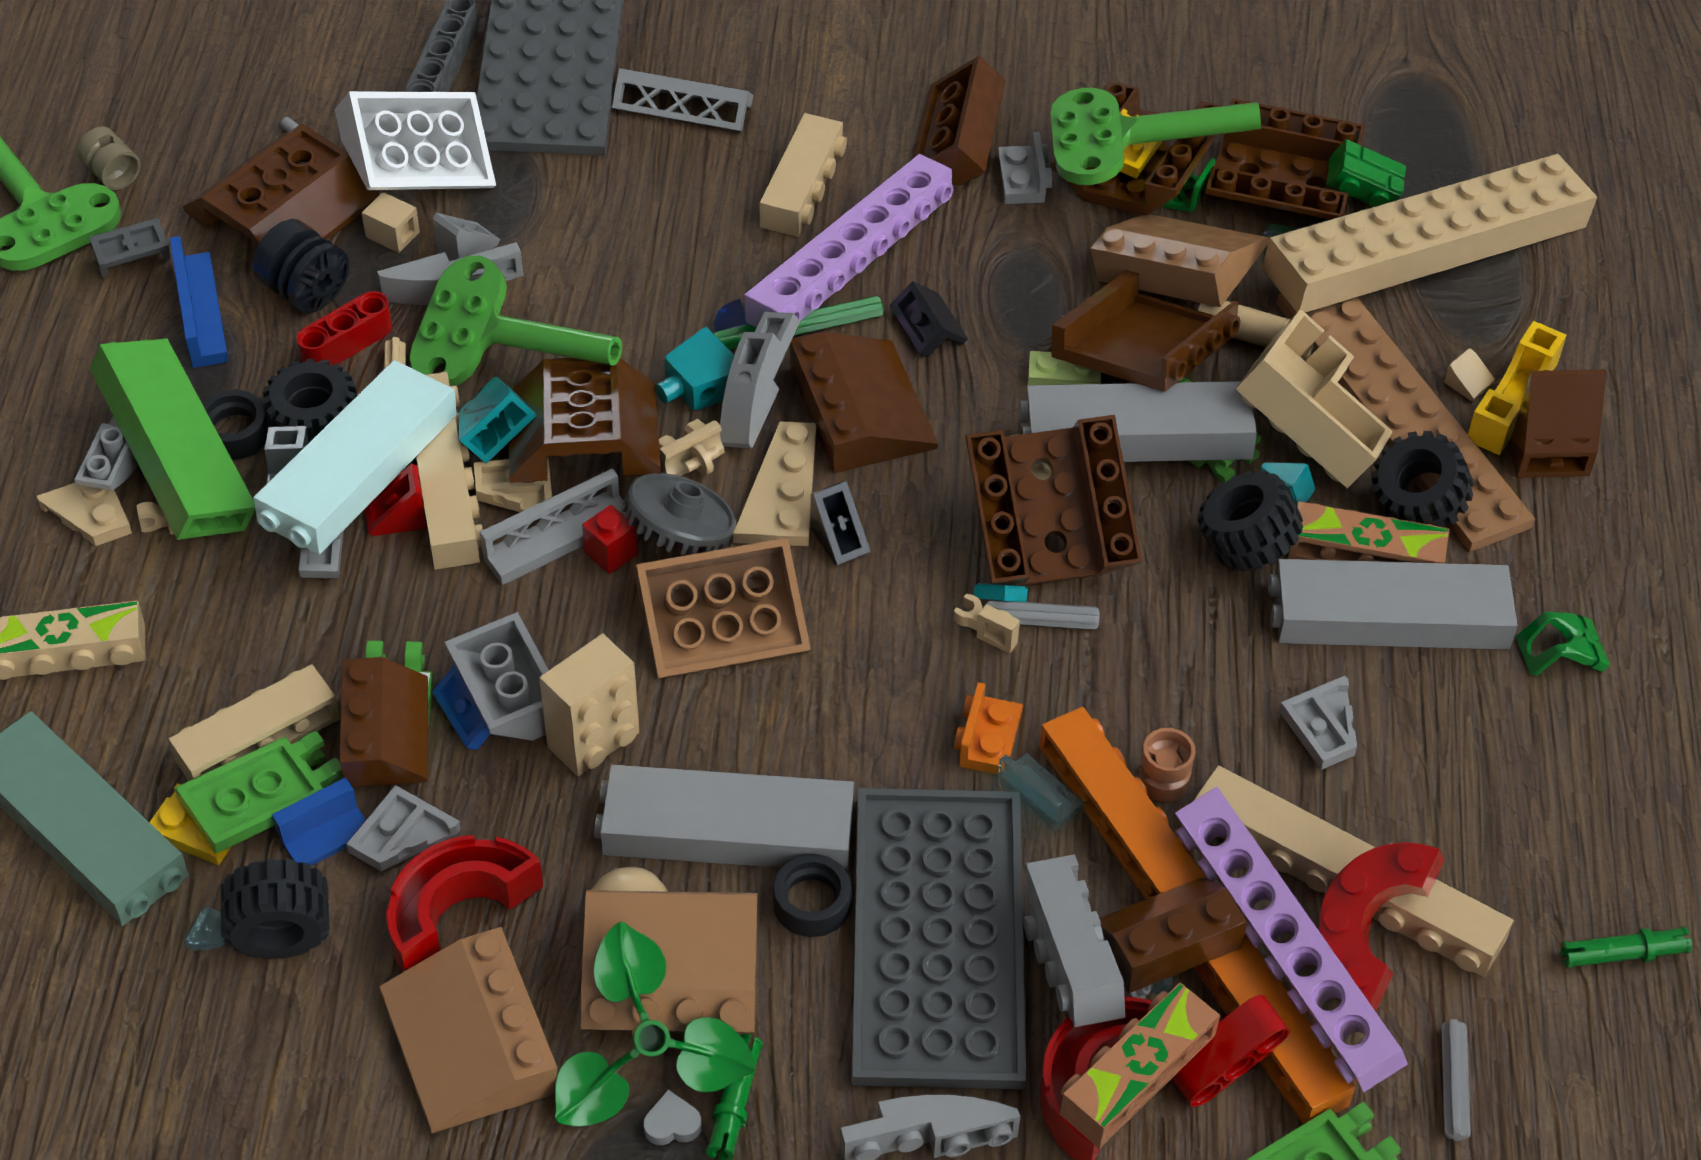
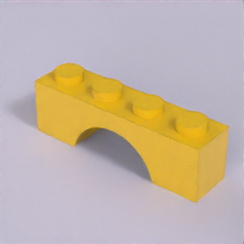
(1498, 410)

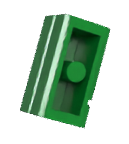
(1365, 174)

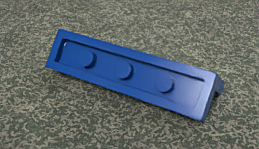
(199, 306)

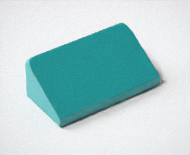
(1296, 478)

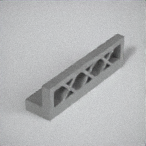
(685, 88)
(554, 533)

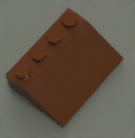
(859, 399)

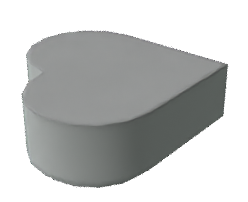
(671, 1121)

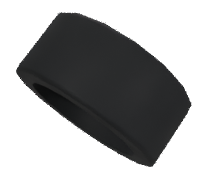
(239, 403)
(812, 868)

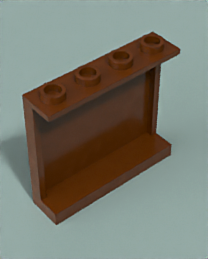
(1140, 335)

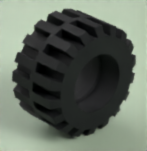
(305, 386)
(1419, 456)
(1250, 520)
(274, 909)

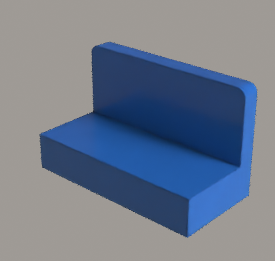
(461, 709)
(319, 823)

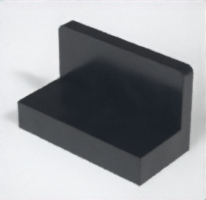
(926, 318)

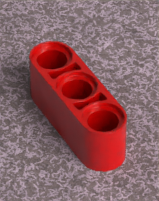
(346, 329)
(1238, 1045)

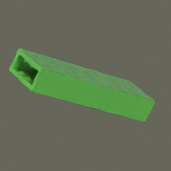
(172, 438)

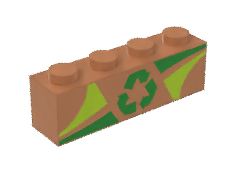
(1360, 536)
(1138, 1064)

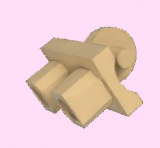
(693, 450)

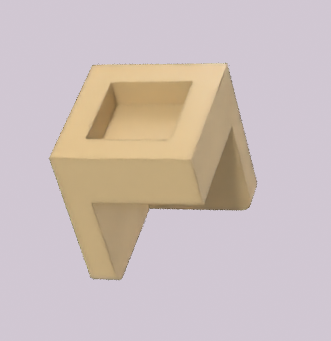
(390, 222)

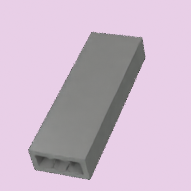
(1152, 424)
(1393, 604)
(723, 816)

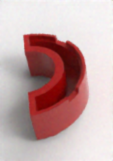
(448, 875)
(1357, 896)
(1071, 1054)

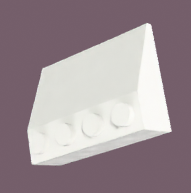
(415, 140)

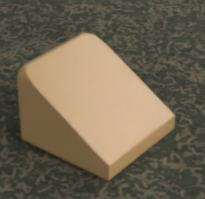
(1469, 375)

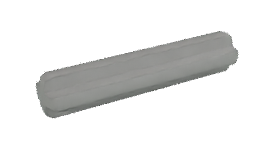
(1050, 614)
(1455, 1080)

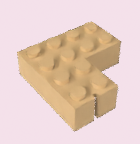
(1311, 404)

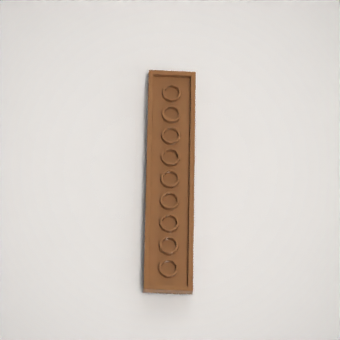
(1405, 403)

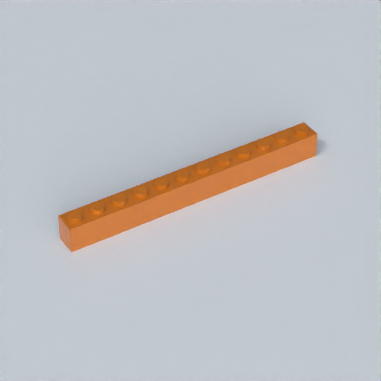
(1159, 862)

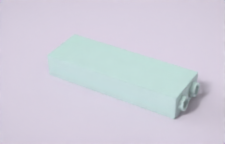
(355, 457)

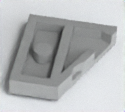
(1323, 722)
(400, 830)

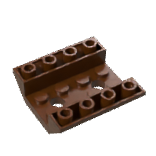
(1285, 163)
(1161, 176)
(320, 193)
(585, 411)
(1080, 502)

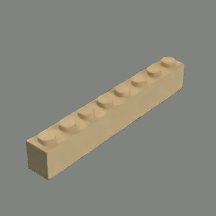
(1318, 851)

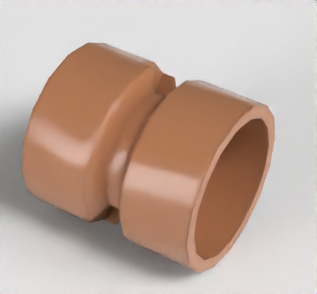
(1166, 764)

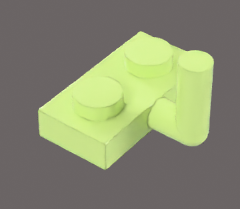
(1052, 371)

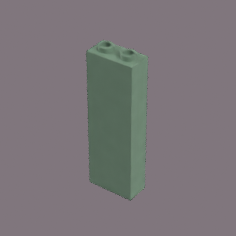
(84, 822)

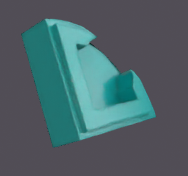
(1000, 592)

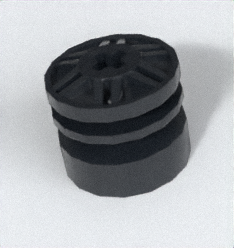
(300, 265)

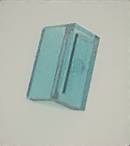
(1039, 791)

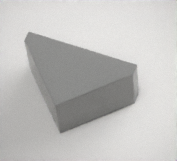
(461, 237)

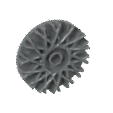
(679, 513)

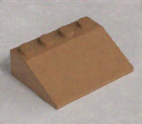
(1177, 257)
(722, 608)
(707, 953)
(469, 1032)

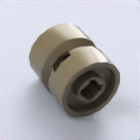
(108, 158)

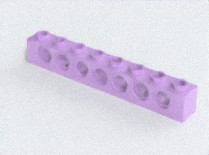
(852, 241)
(1379, 1052)

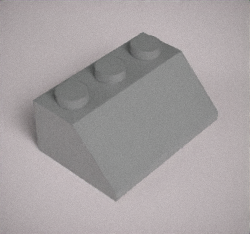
(503, 676)

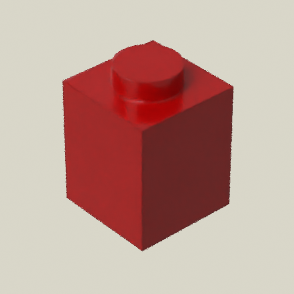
(609, 539)

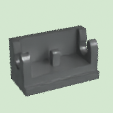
(129, 244)

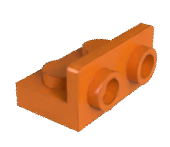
(988, 731)

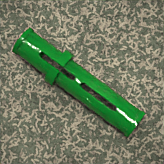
(1643, 945)
(731, 1113)

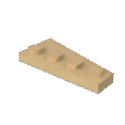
(782, 490)

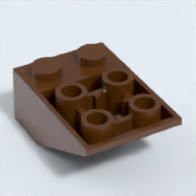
(1558, 423)

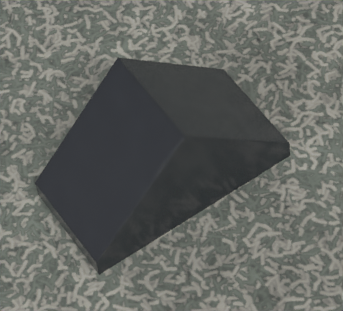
(837, 523)

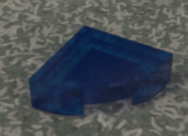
(730, 316)

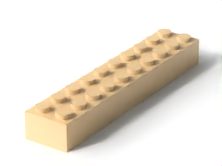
(1427, 233)

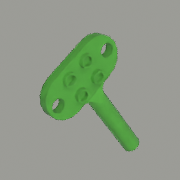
(1099, 134)
(49, 222)
(467, 320)

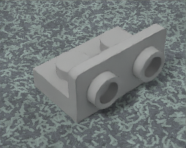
(1024, 172)

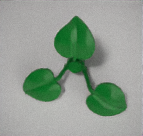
(711, 1050)

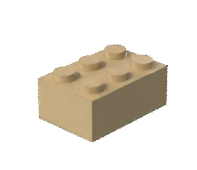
(590, 705)

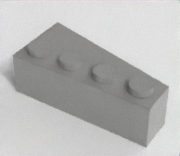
(1072, 943)

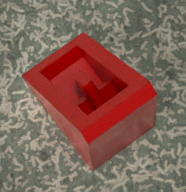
(398, 506)

